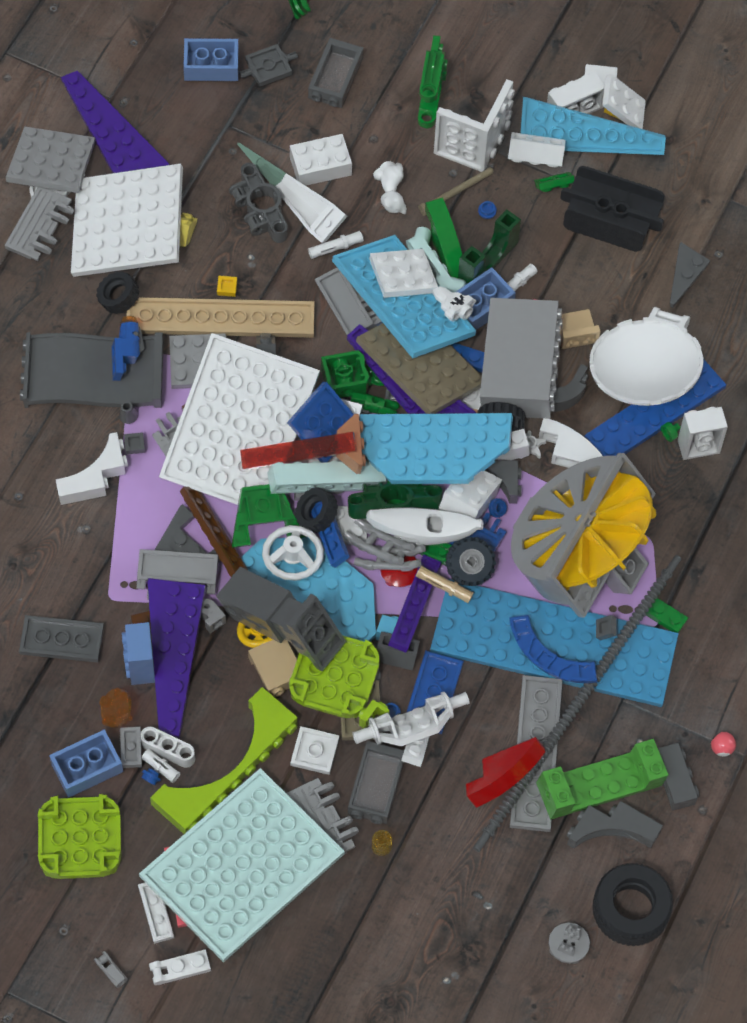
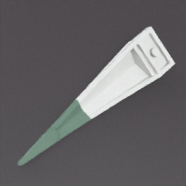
(312, 209)

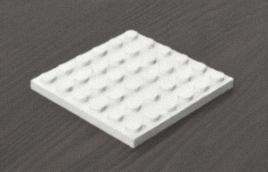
(127, 220)

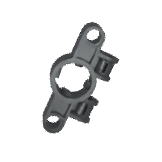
(260, 220)

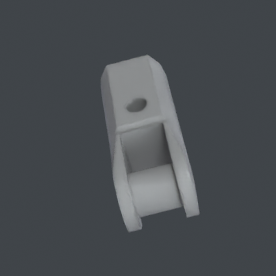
(112, 971)

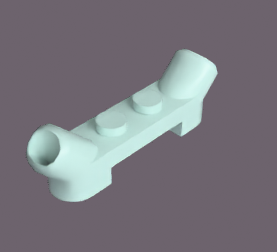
(421, 241)

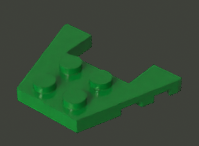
(257, 507)

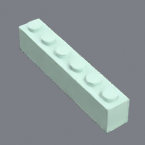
(329, 476)

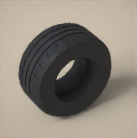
(636, 878)

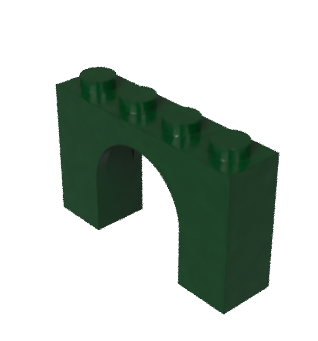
(504, 239)

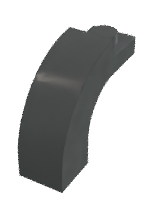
(573, 392)

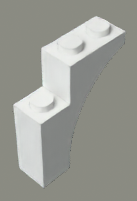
(93, 480)

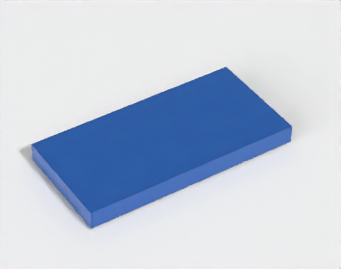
(435, 676)

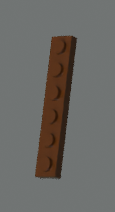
(212, 529)

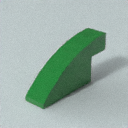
(444, 235)

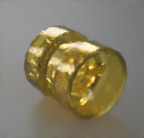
(381, 847)

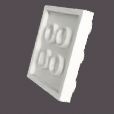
(403, 272)

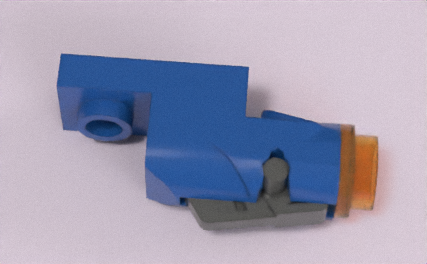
(126, 347)

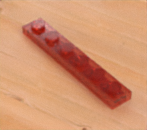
(298, 450)

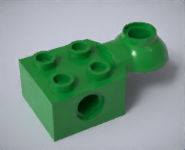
(348, 373)

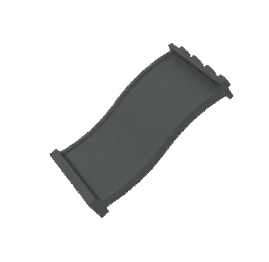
(80, 371)

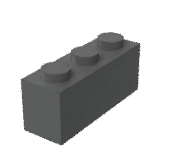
(678, 783)

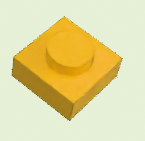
(227, 286)

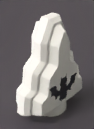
(454, 303)

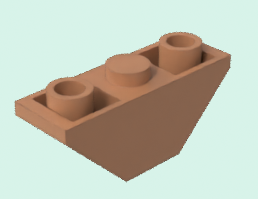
(355, 459)

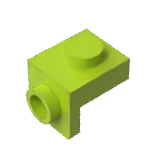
(373, 709)

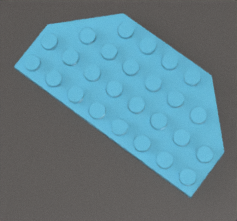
(434, 445)
(341, 590)

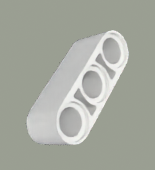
(162, 739)

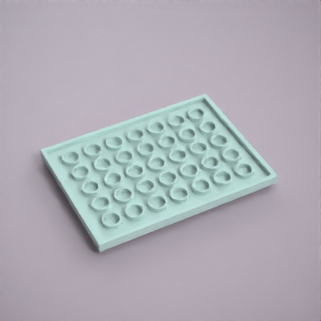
(241, 864)

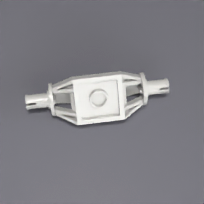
(414, 724)

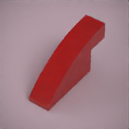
(504, 770)

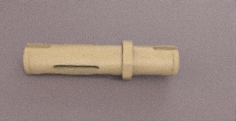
(444, 584)

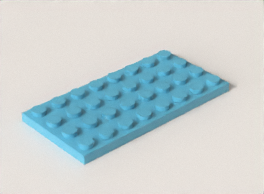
(412, 319)

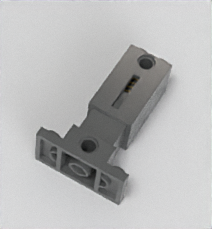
(280, 616)

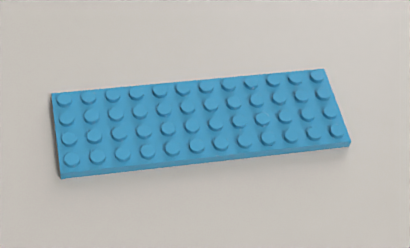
(483, 635)

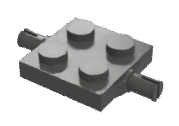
(268, 65)

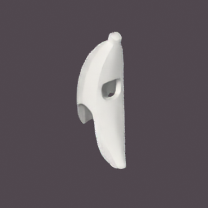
(424, 525)

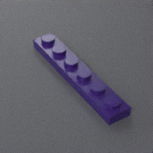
(413, 607)

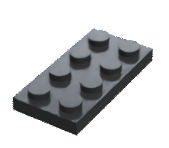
(61, 638)

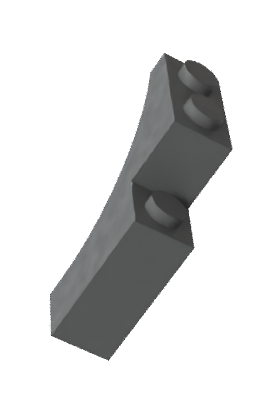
(509, 473)
(621, 821)

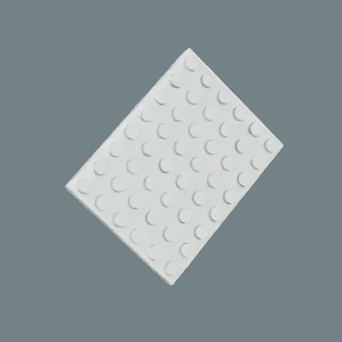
(234, 405)

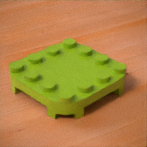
(344, 683)
(79, 837)

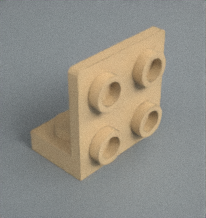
(578, 329)

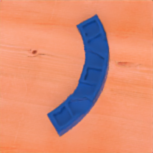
(546, 660)

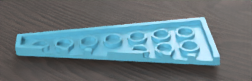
(586, 131)

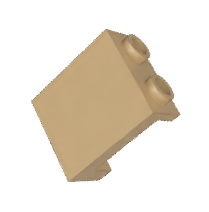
(274, 665)

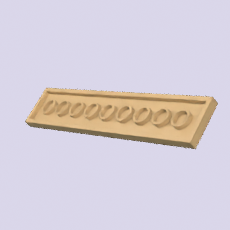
(226, 316)

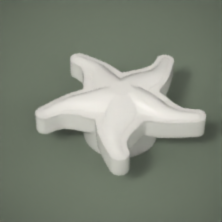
(534, 444)

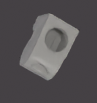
(212, 616)

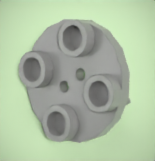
(565, 951)

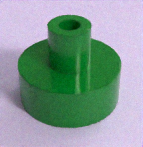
(670, 431)

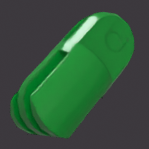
(299, 7)

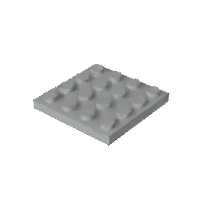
(50, 159)

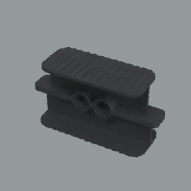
(597, 189)

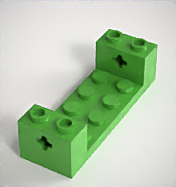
(602, 781)

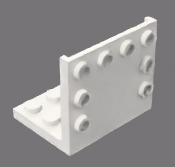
(469, 140)

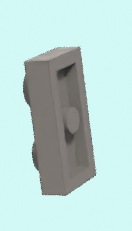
(131, 747)

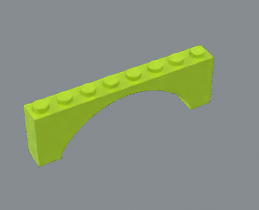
(189, 805)

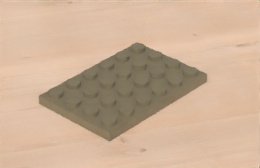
(429, 379)

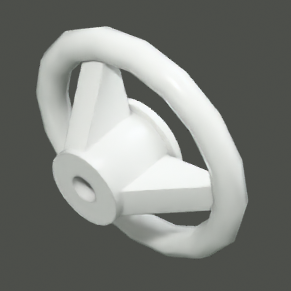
(292, 552)

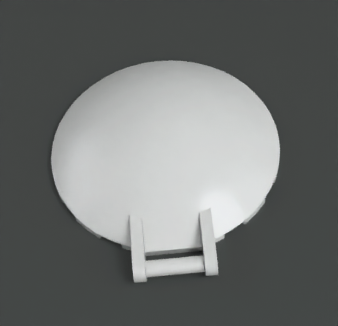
(647, 359)

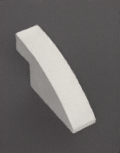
(570, 445)

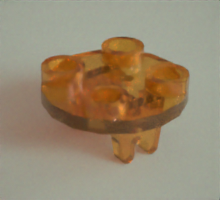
(116, 708)

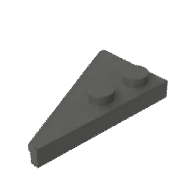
(687, 270)

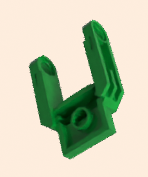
(431, 83)

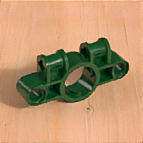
(376, 495)

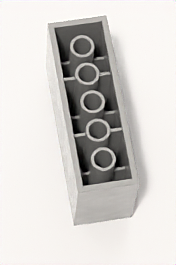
(522, 355)

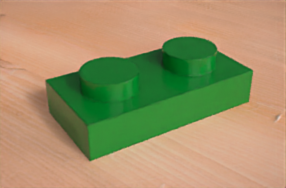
(547, 183)
(666, 616)

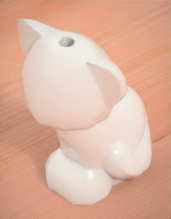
(390, 176)

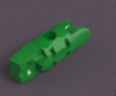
(375, 404)

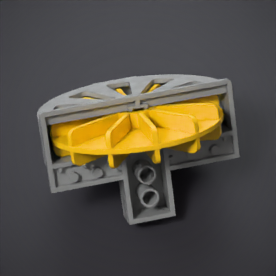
(585, 532)

